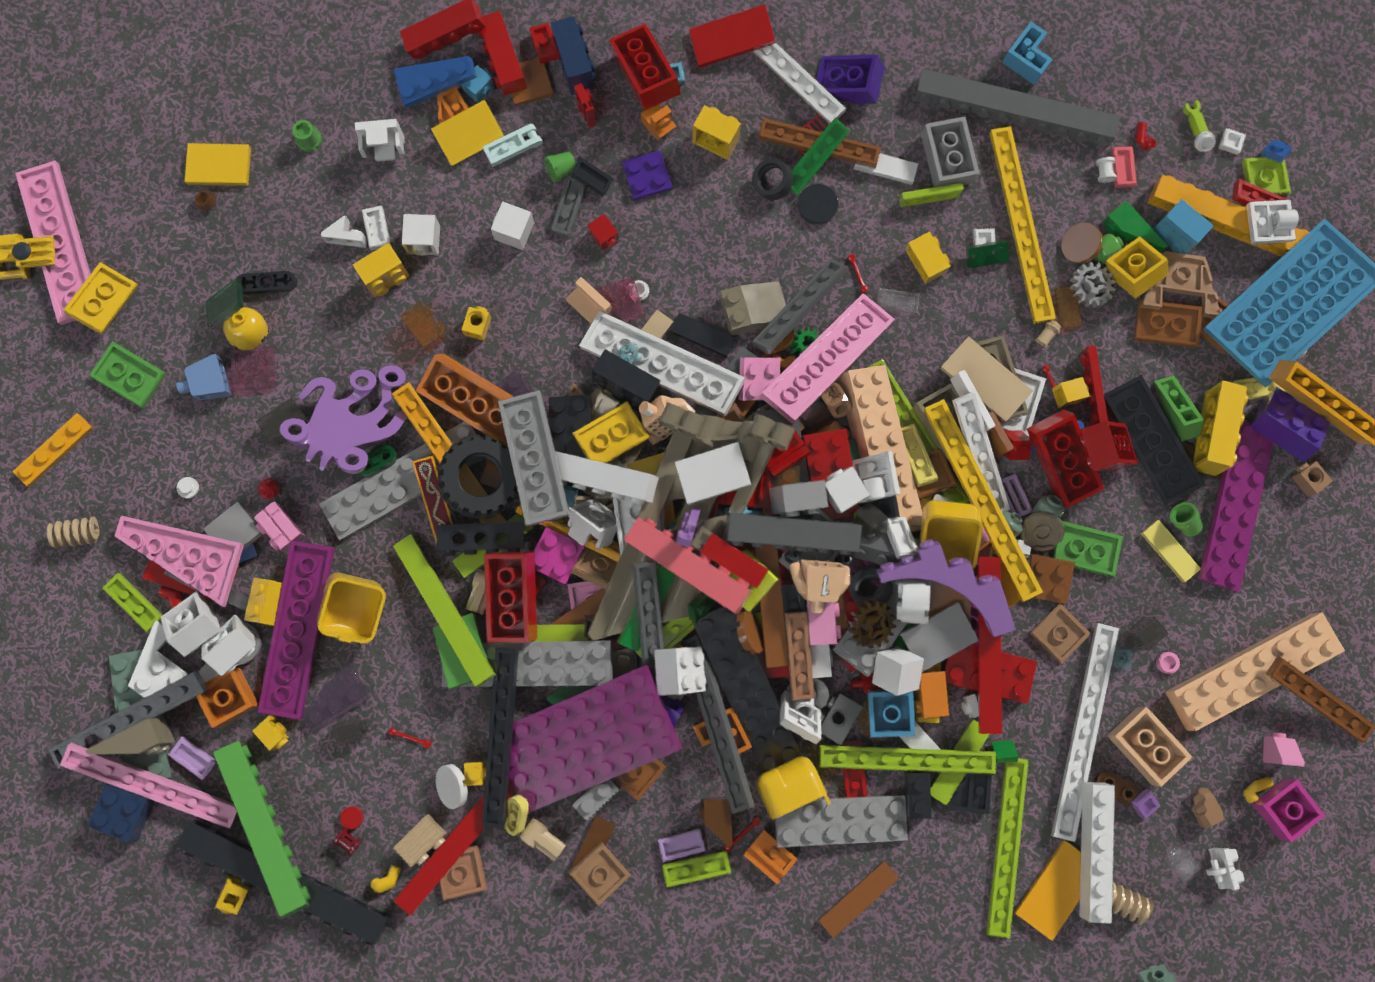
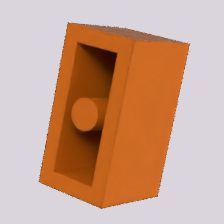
(931, 696)

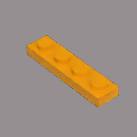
(53, 450)

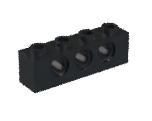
(446, 534)

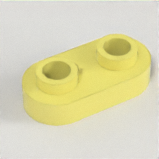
(516, 814)

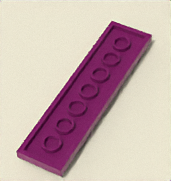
(1236, 512)
(295, 630)

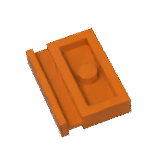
(769, 858)

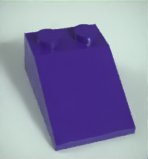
(852, 77)

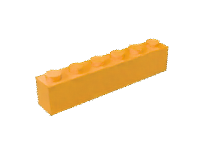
(1325, 401)

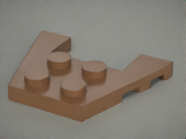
(1186, 276)

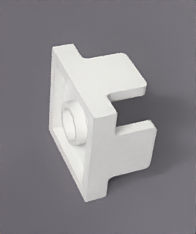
(382, 136)
(592, 519)

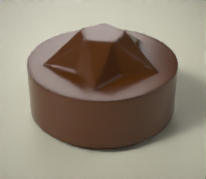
(205, 200)

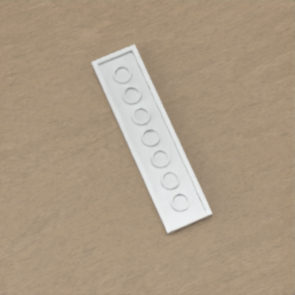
(675, 367)

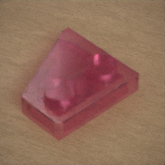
(623, 299)

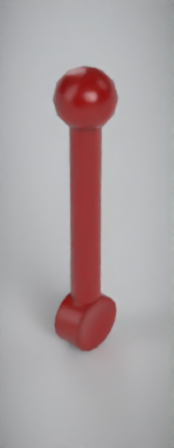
(851, 258)
(1045, 368)
(426, 743)
(755, 822)

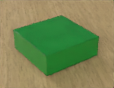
(1004, 751)

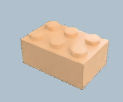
(1149, 746)

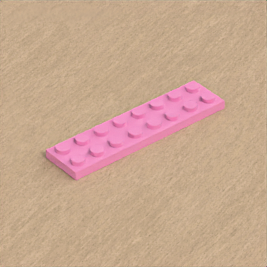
(52, 215)
(827, 358)

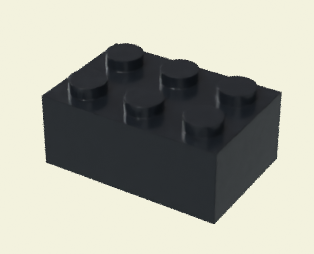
(624, 380)

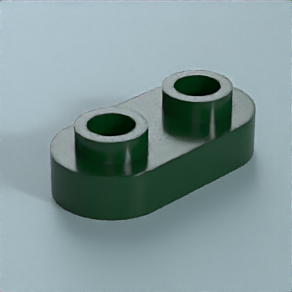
(377, 460)

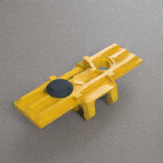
(26, 254)

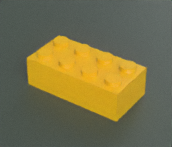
(1221, 426)

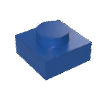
(1276, 151)

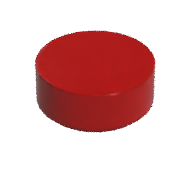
(351, 817)

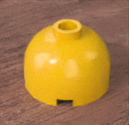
(245, 329)

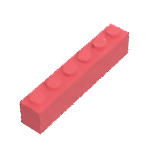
(687, 565)

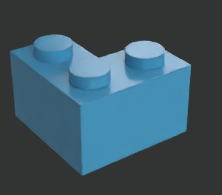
(1026, 57)

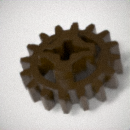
(870, 613)

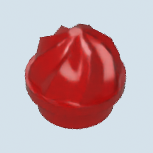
(268, 488)

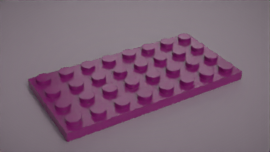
(590, 739)

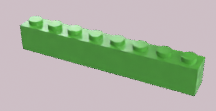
(261, 829)

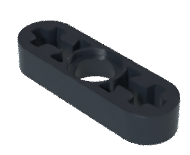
(281, 276)

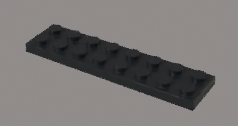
(747, 689)

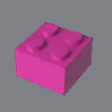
(557, 556)
(1288, 810)

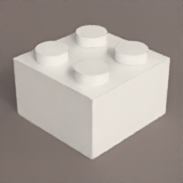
(190, 624)
(228, 646)
(680, 670)

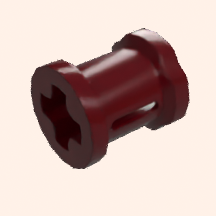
(347, 842)

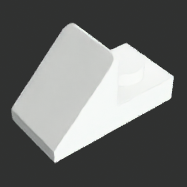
(339, 234)

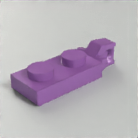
(688, 527)

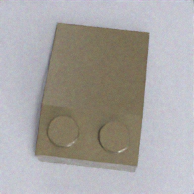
(751, 306)
(145, 737)

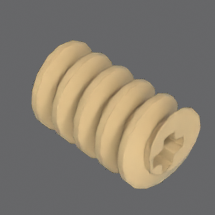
(73, 533)
(1131, 904)

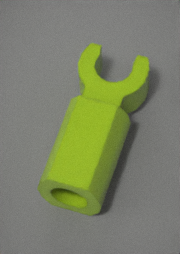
(1195, 118)

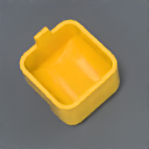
(953, 526)
(350, 608)
(790, 787)

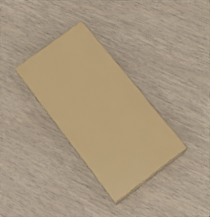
(993, 382)

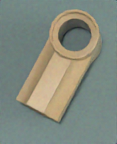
(477, 599)
(538, 837)

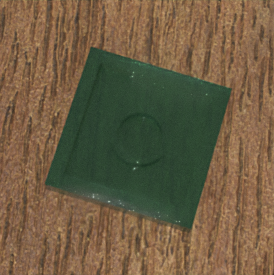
(224, 303)

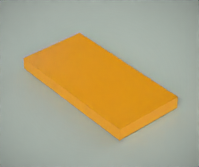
(1053, 892)

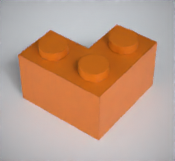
(739, 735)

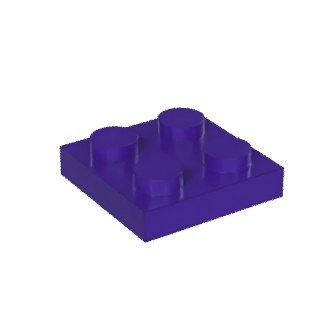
(647, 175)

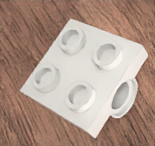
(1272, 221)
(877, 475)
(800, 717)

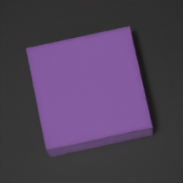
(1145, 804)

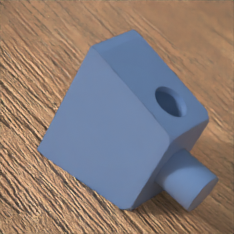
(206, 379)

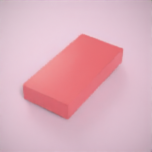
(1124, 167)

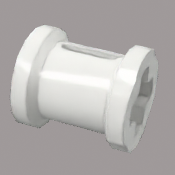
(1106, 170)

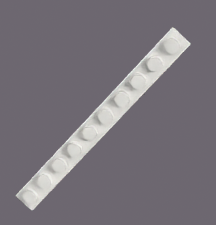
(1085, 731)

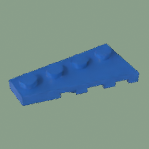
(430, 79)

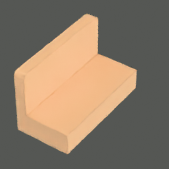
(588, 301)

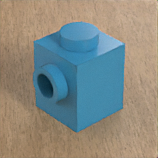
(480, 86)

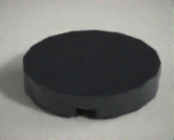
(817, 204)

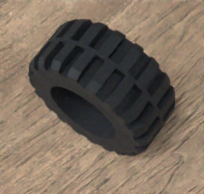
(449, 482)

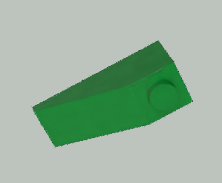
(1130, 225)

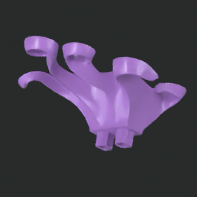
(335, 431)

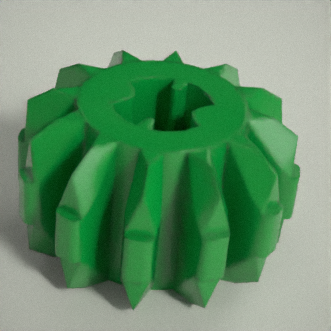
(802, 336)

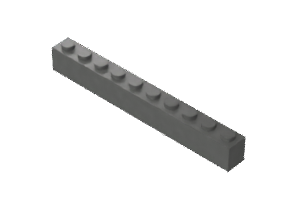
(1017, 107)

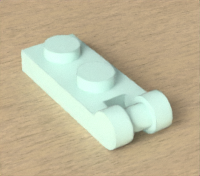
(512, 145)

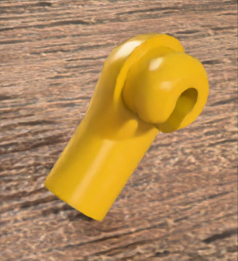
(1256, 786)
(386, 883)

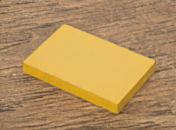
(467, 132)
(217, 164)
(100, 298)
(611, 434)

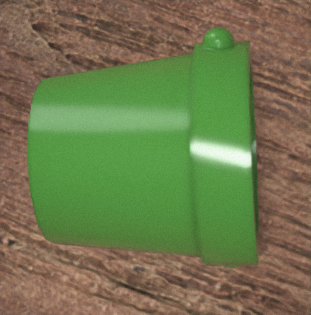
(306, 136)
(559, 165)
(1186, 519)

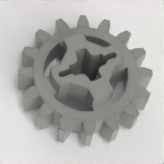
(1089, 286)

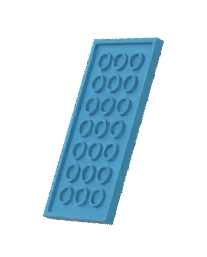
(1294, 302)

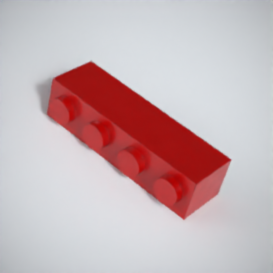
(442, 29)
(502, 54)

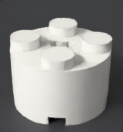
(915, 601)

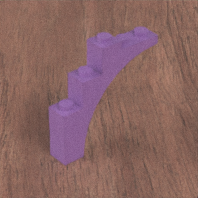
(931, 565)

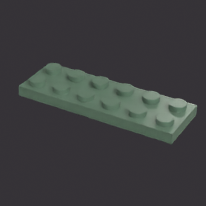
(122, 669)

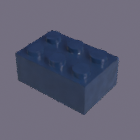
(573, 54)

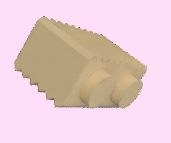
(420, 841)

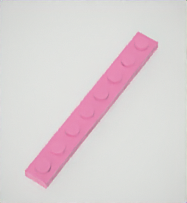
(150, 785)

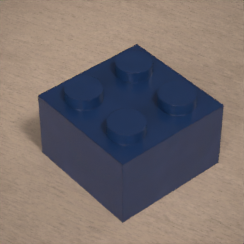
(120, 813)

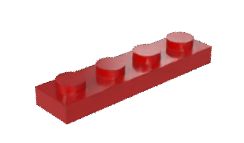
(1093, 380)

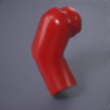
(1142, 139)
(173, 596)

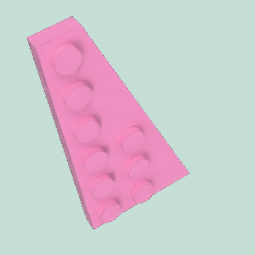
(193, 557)

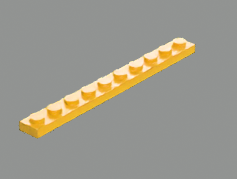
(1022, 225)
(983, 499)

